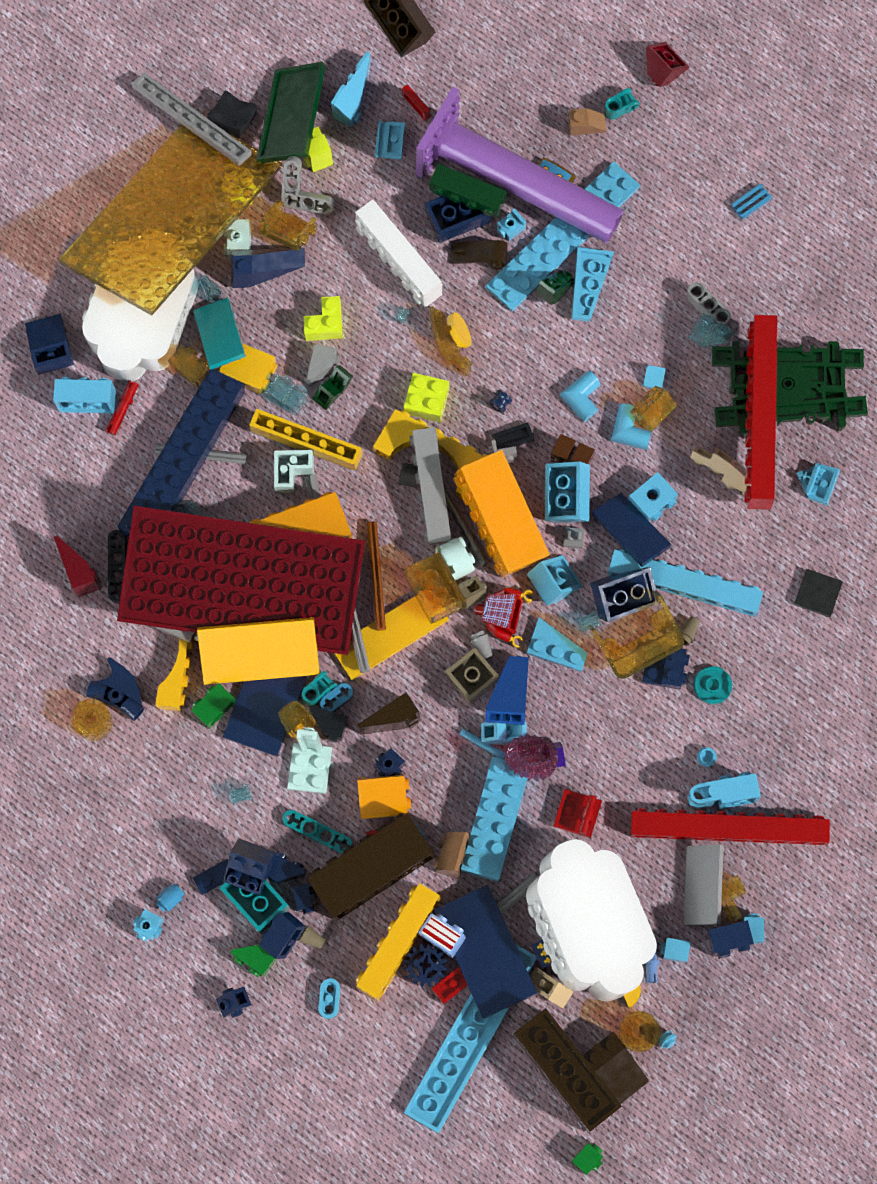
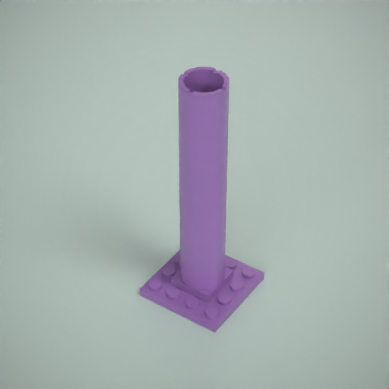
(513, 173)

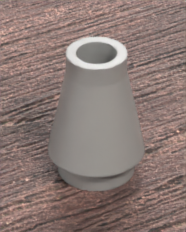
(481, 643)

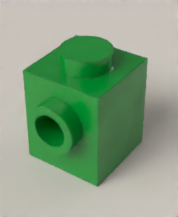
(588, 1158)

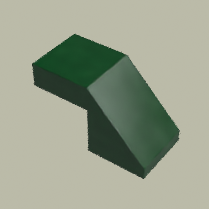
(333, 388)

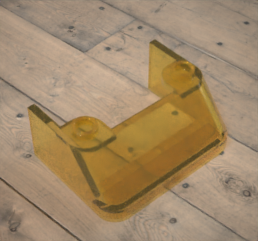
(646, 649)

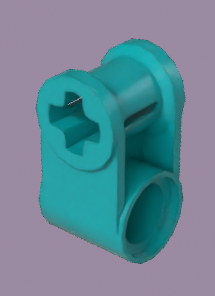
(623, 102)
(319, 688)

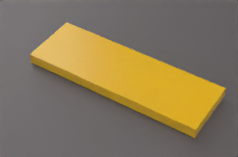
(403, 627)

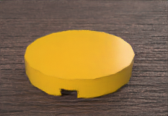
(460, 331)

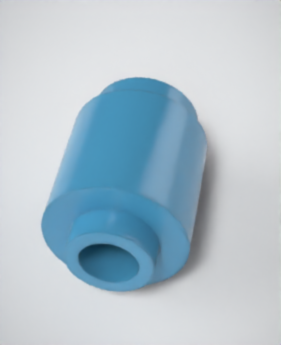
(169, 897)

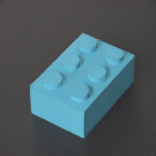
(84, 395)
(567, 492)

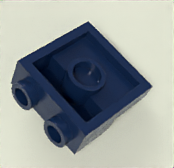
(668, 671)

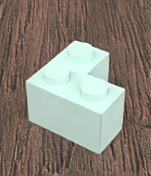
(287, 465)

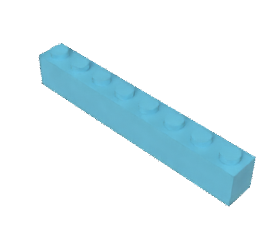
(693, 584)

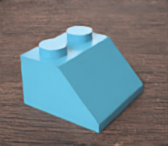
(554, 579)

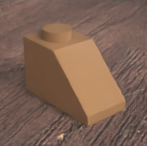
(586, 122)

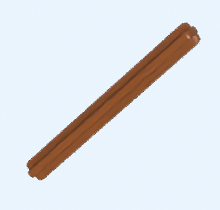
(376, 577)

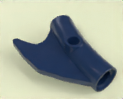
(120, 683)

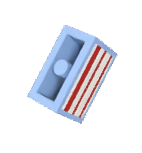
(442, 934)

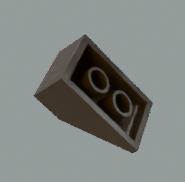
(394, 716)
(616, 1067)

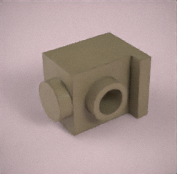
(473, 591)

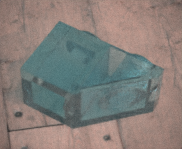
(710, 332)

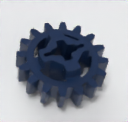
(416, 964)

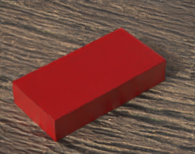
(418, 105)

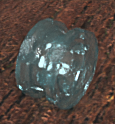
(402, 315)

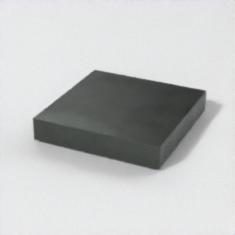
(818, 593)

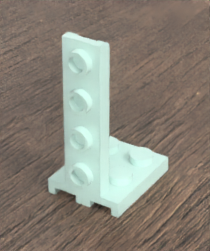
(309, 763)

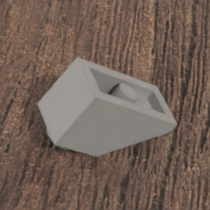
(322, 363)

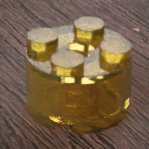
(86, 710)
(649, 1028)

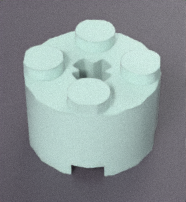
(456, 557)

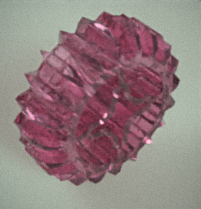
(531, 757)

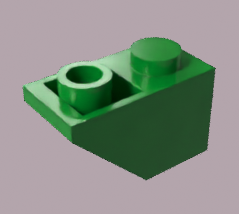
(255, 957)

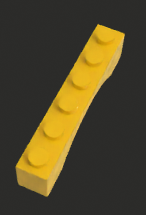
(171, 690)

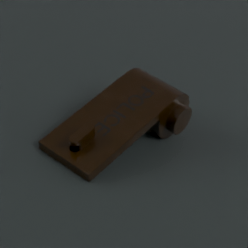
(488, 251)

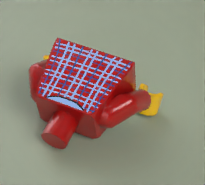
(502, 613)

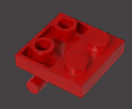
(577, 813)

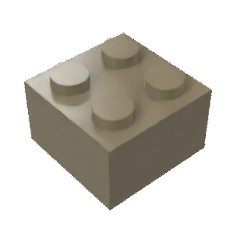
(472, 676)

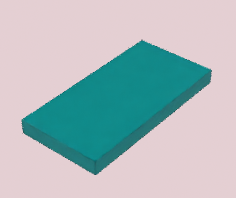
(219, 333)

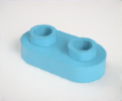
(329, 998)

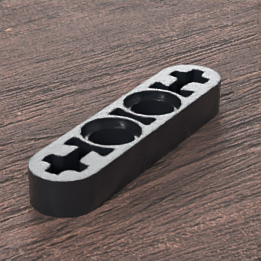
(115, 566)

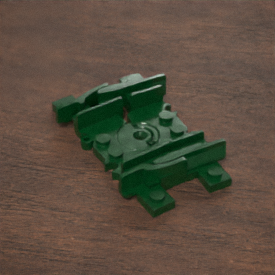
(809, 390)

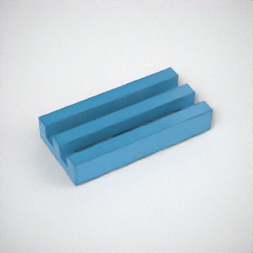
(763, 193)

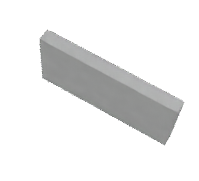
(703, 885)

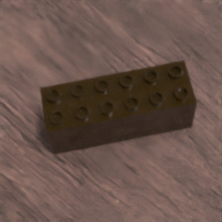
(370, 866)
(567, 1070)

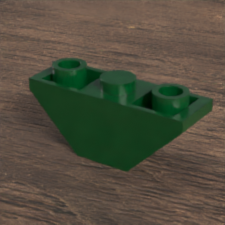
(555, 286)

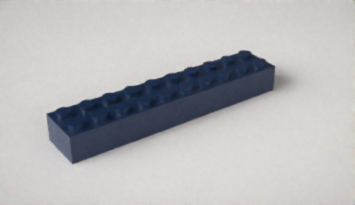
(187, 446)

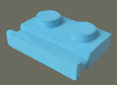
(390, 140)

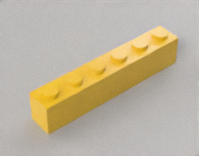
(306, 439)

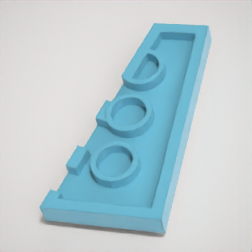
(588, 281)

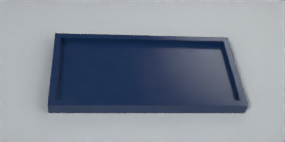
(256, 710)
(488, 953)

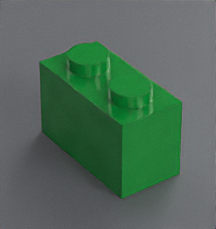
(213, 705)

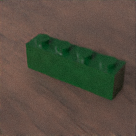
(467, 190)

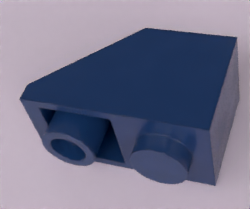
(283, 870)

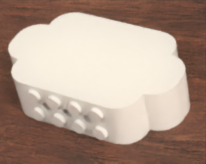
(131, 339)
(590, 920)

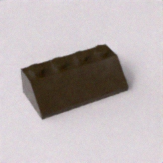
(402, 23)

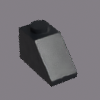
(330, 723)

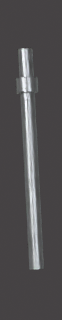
(475, 547)

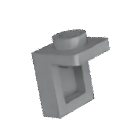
(510, 453)

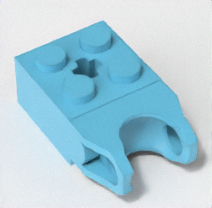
(726, 792)

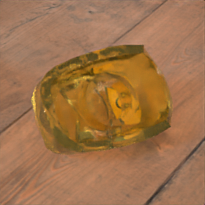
(295, 717)

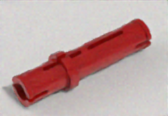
(125, 401)

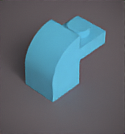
(501, 733)

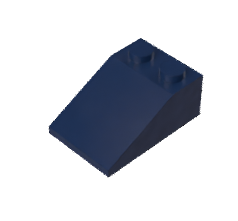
(624, 593)

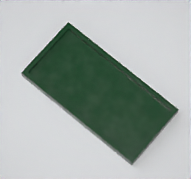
(291, 112)

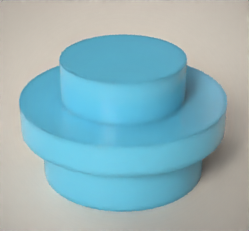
(706, 757)
(667, 1040)

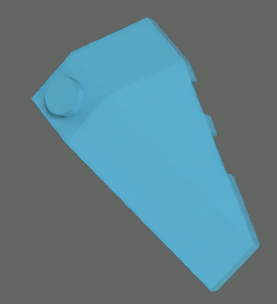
(349, 99)

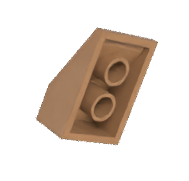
(452, 854)

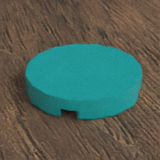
(712, 685)

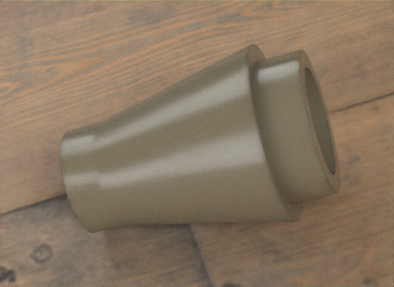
(689, 630)
(311, 937)

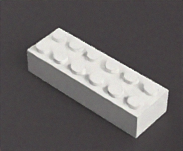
(398, 254)

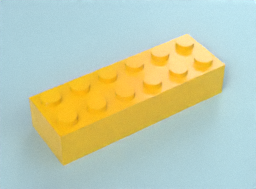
(398, 942)

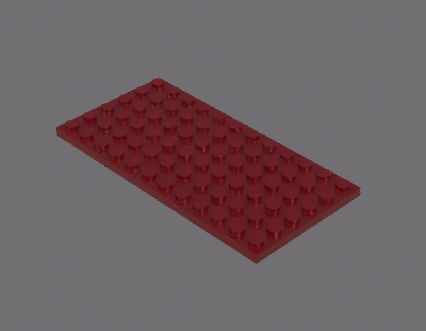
(220, 572)

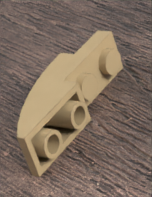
(722, 463)

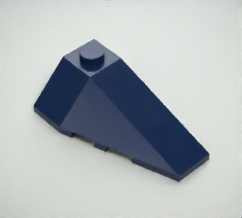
(259, 266)

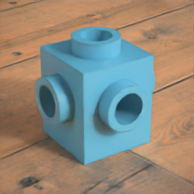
(142, 921)

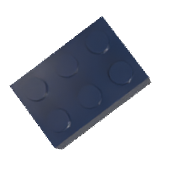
(453, 218)

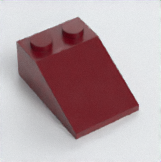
(81, 576)

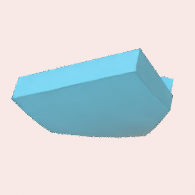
(819, 482)

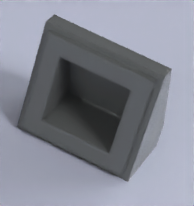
(407, 475)

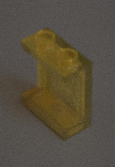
(286, 228)

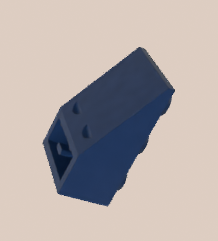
(49, 344)

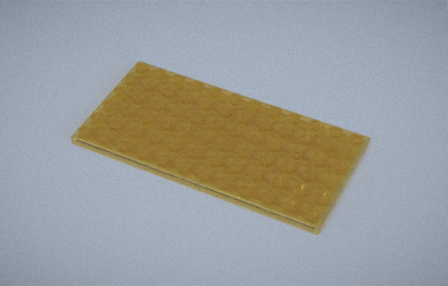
(166, 219)

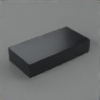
(514, 436)

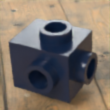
(392, 758)
(233, 1002)

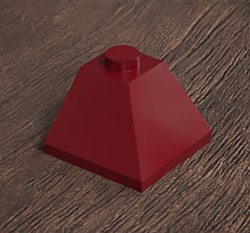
(663, 64)

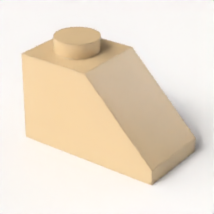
(550, 987)

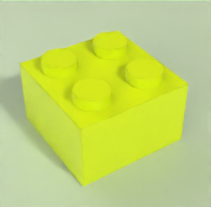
(426, 397)

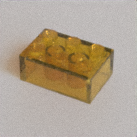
(435, 588)

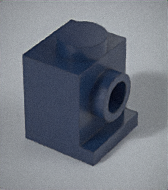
(304, 898)

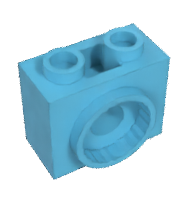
(653, 508)

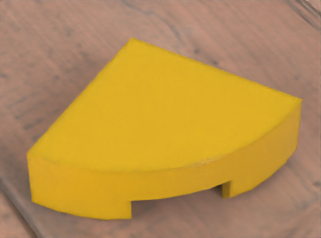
(632, 997)

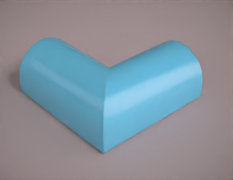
(577, 395)
(626, 433)

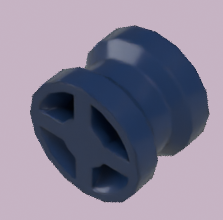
(500, 401)

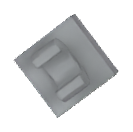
(573, 538)

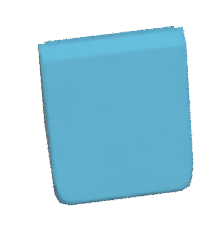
(654, 376)

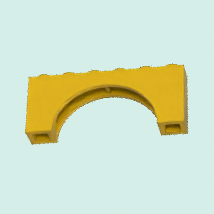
(397, 437)

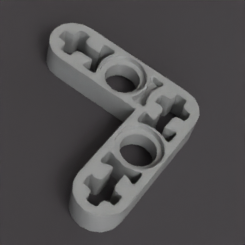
(295, 192)

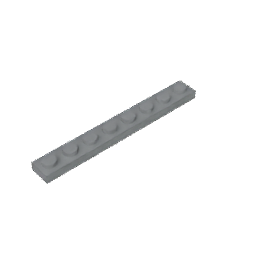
(191, 119)

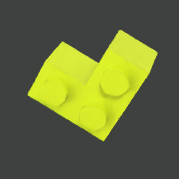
(319, 152)
(326, 325)

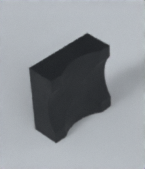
(232, 114)

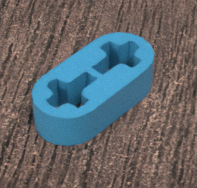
(334, 695)

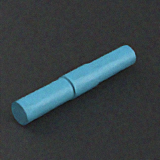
(478, 741)

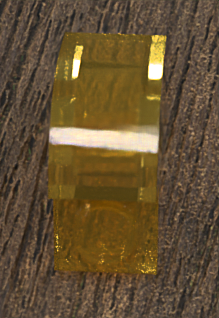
(732, 890)

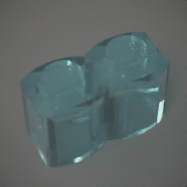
(287, 394)

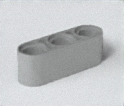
(706, 297)

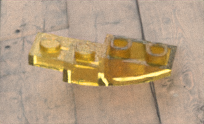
(449, 351)

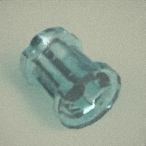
(591, 619)
(240, 794)

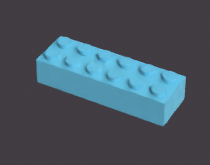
(494, 822)

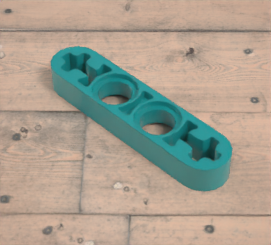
(318, 830)

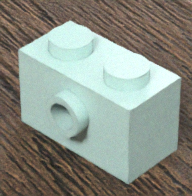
(238, 237)

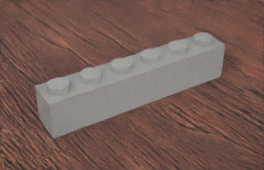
(432, 486)

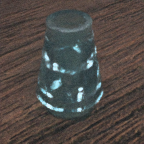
(210, 289)

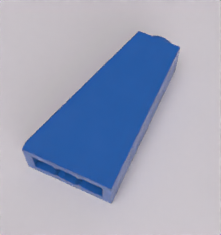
(509, 696)

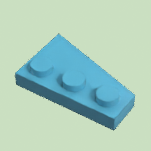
(555, 647)

